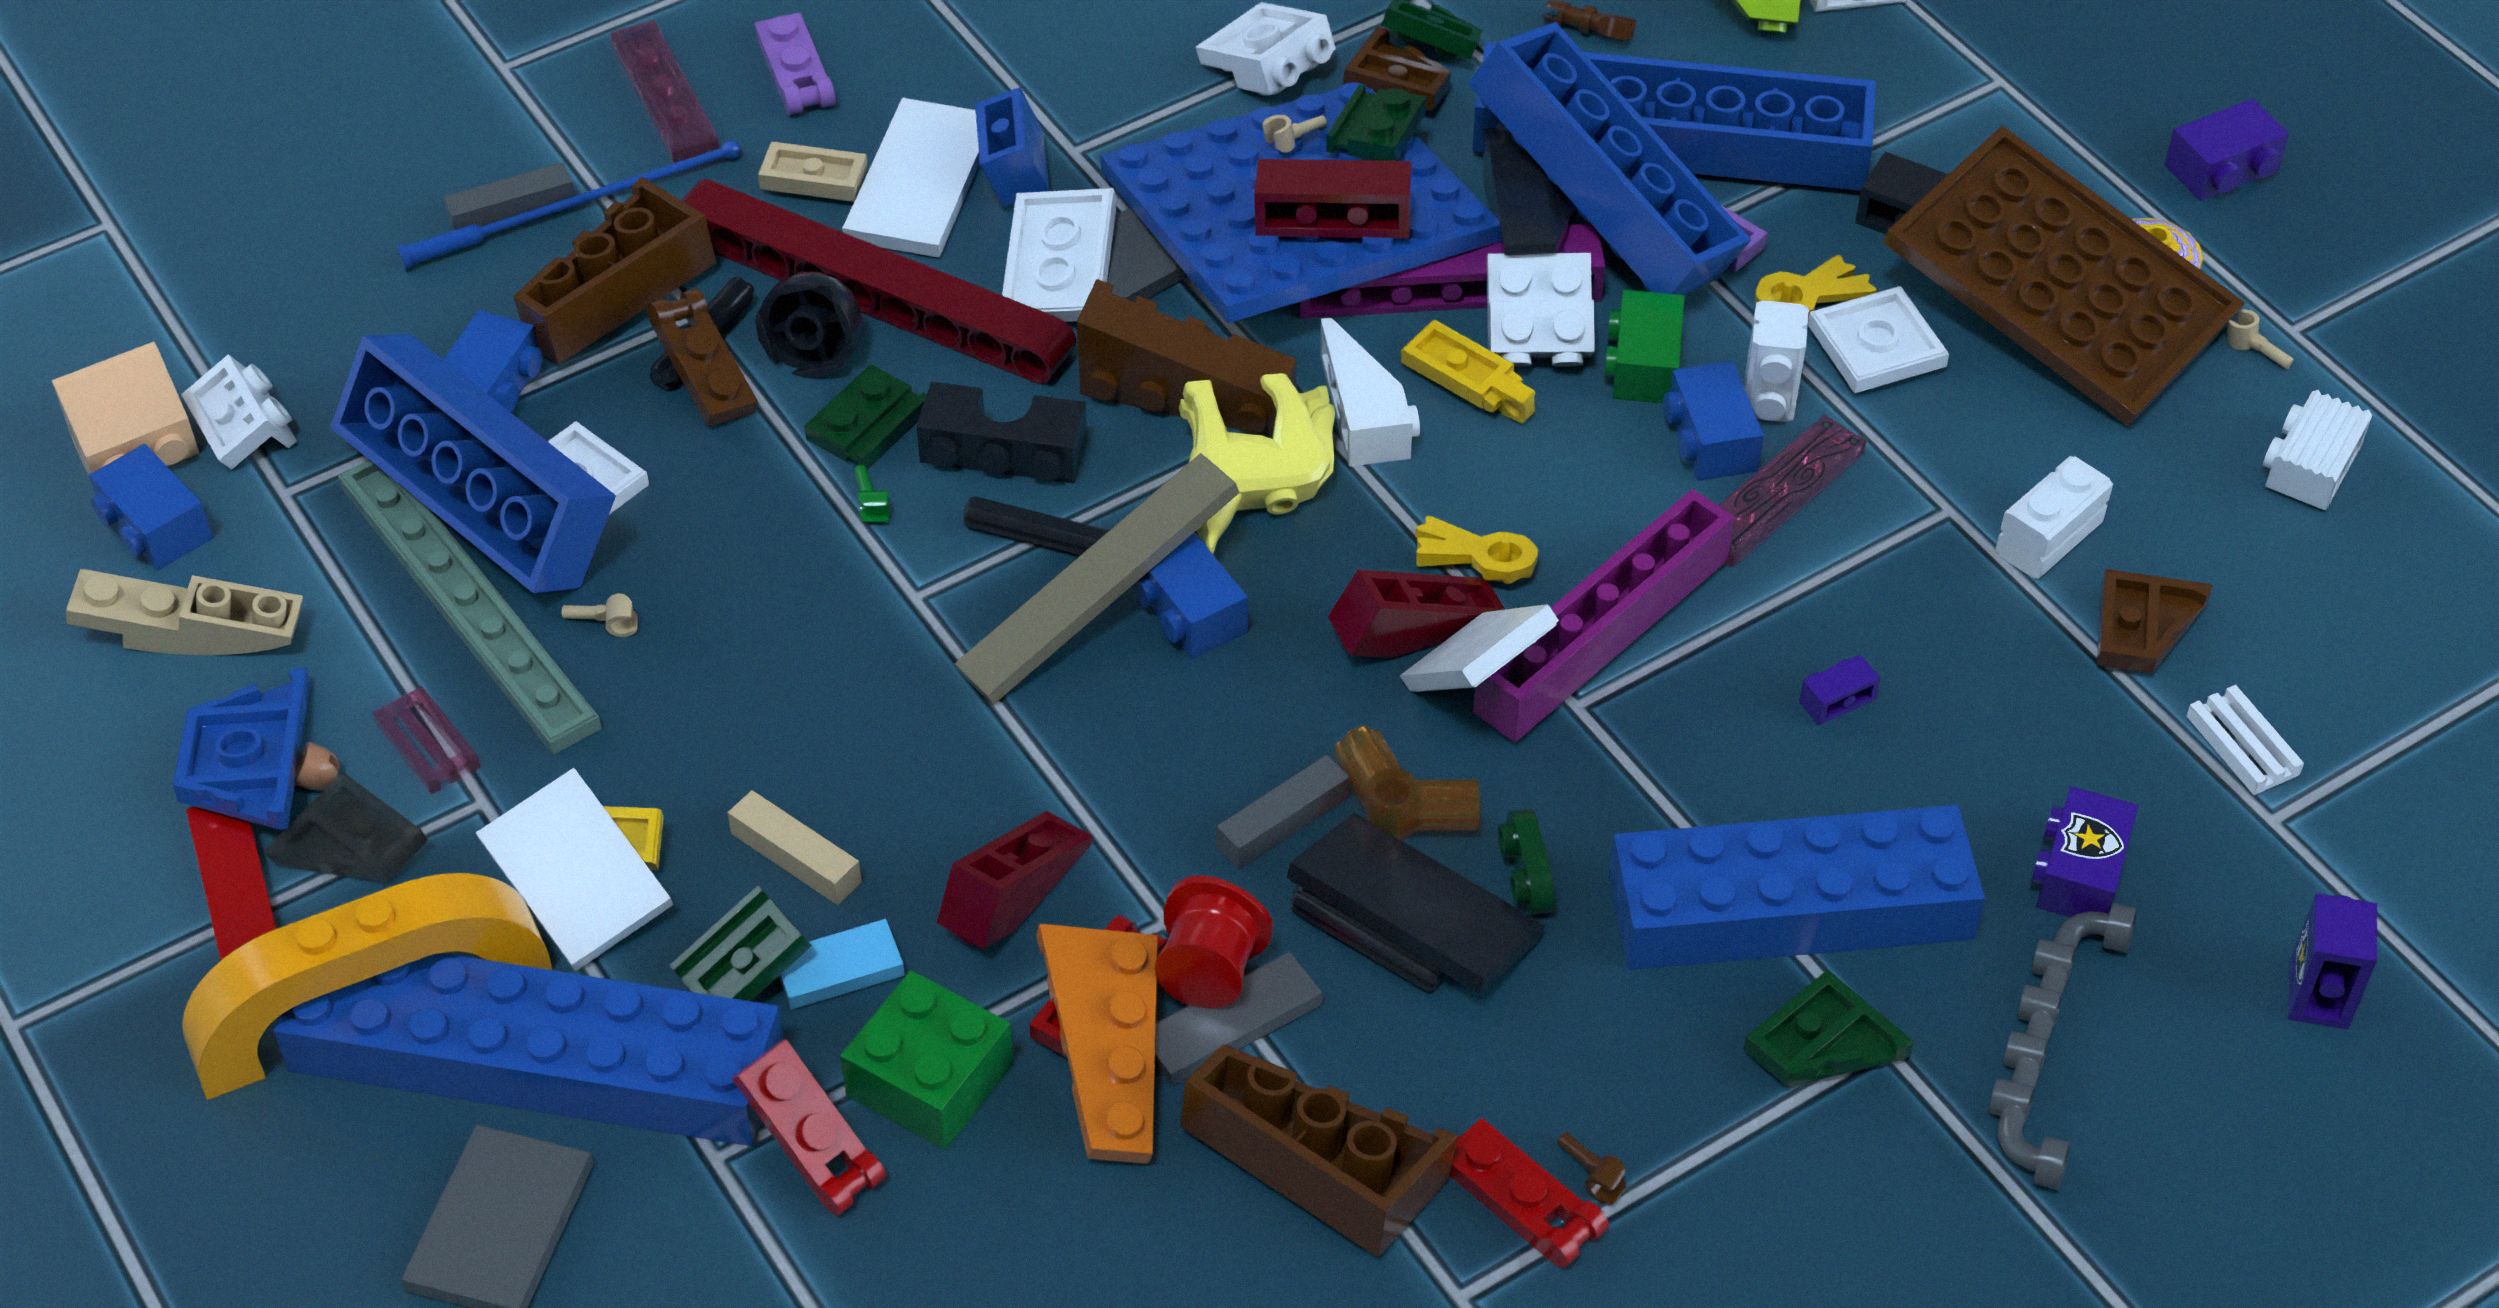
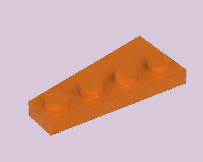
(1107, 1025)

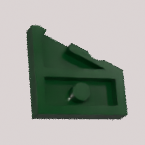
(1437, 27)
(1825, 1035)

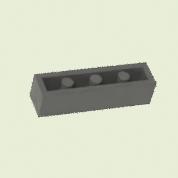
(508, 197)
(1282, 812)

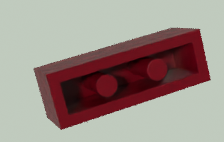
(1332, 198)

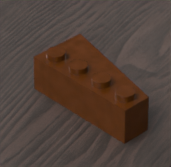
(616, 270)
(1148, 357)
(1316, 1147)

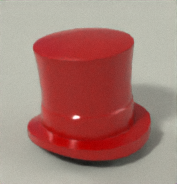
(1209, 941)

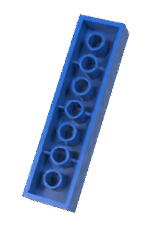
(1743, 119)
(540, 1044)

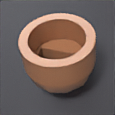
(316, 768)

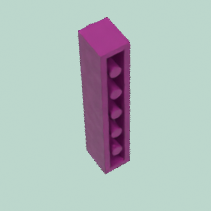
(1443, 284)
(1608, 613)

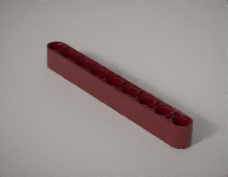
(886, 283)

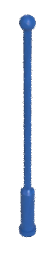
(474, 234)

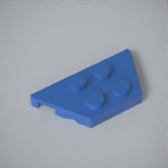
(245, 752)

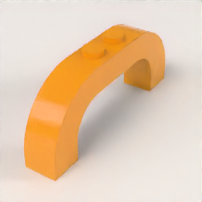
(343, 948)

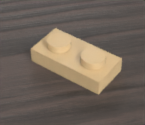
(813, 171)

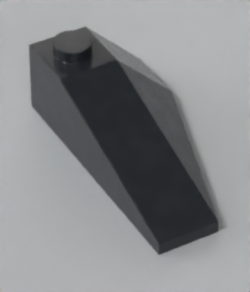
(1526, 203)

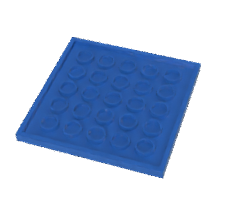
(1200, 206)

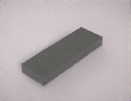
(1266, 1002)

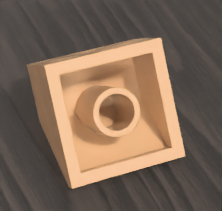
(123, 406)

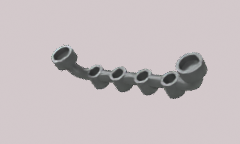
(2028, 1051)

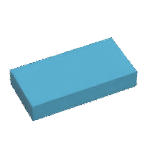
(843, 964)

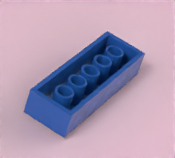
(1608, 161)
(472, 462)
(1794, 887)

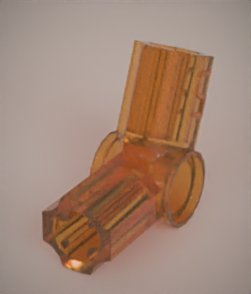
(1395, 797)

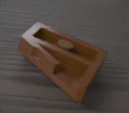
(1387, 67)
(2145, 617)

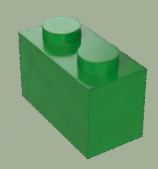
(1647, 345)

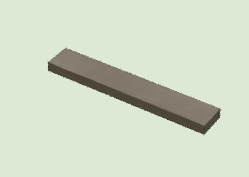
(1096, 578)

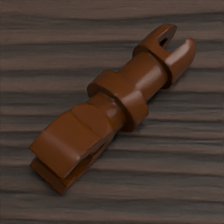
(1591, 20)

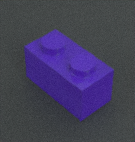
(1839, 689)

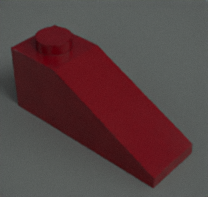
(1406, 612)
(1008, 878)

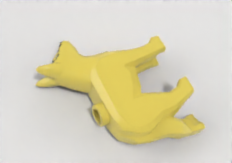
(1266, 470)

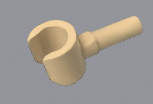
(1283, 132)
(2245, 336)
(617, 613)

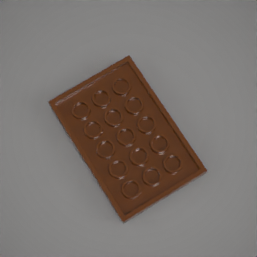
(2064, 274)

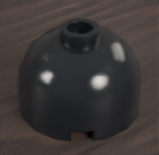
(809, 323)

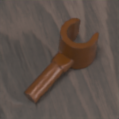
(1606, 1175)

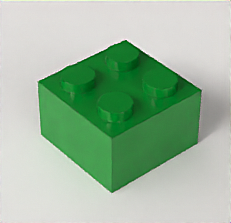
(927, 1059)

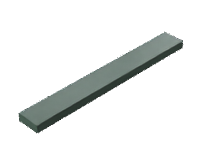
(473, 608)

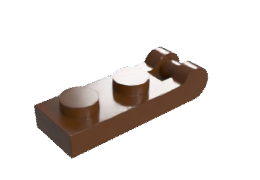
(702, 358)

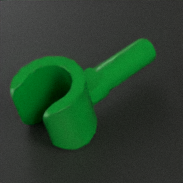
(873, 503)

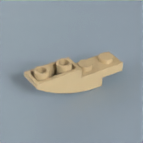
(195, 620)

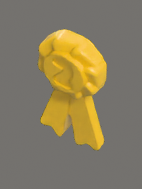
(1827, 283)
(1496, 556)

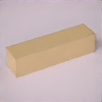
(794, 847)

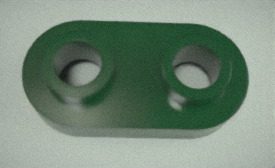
(1532, 877)

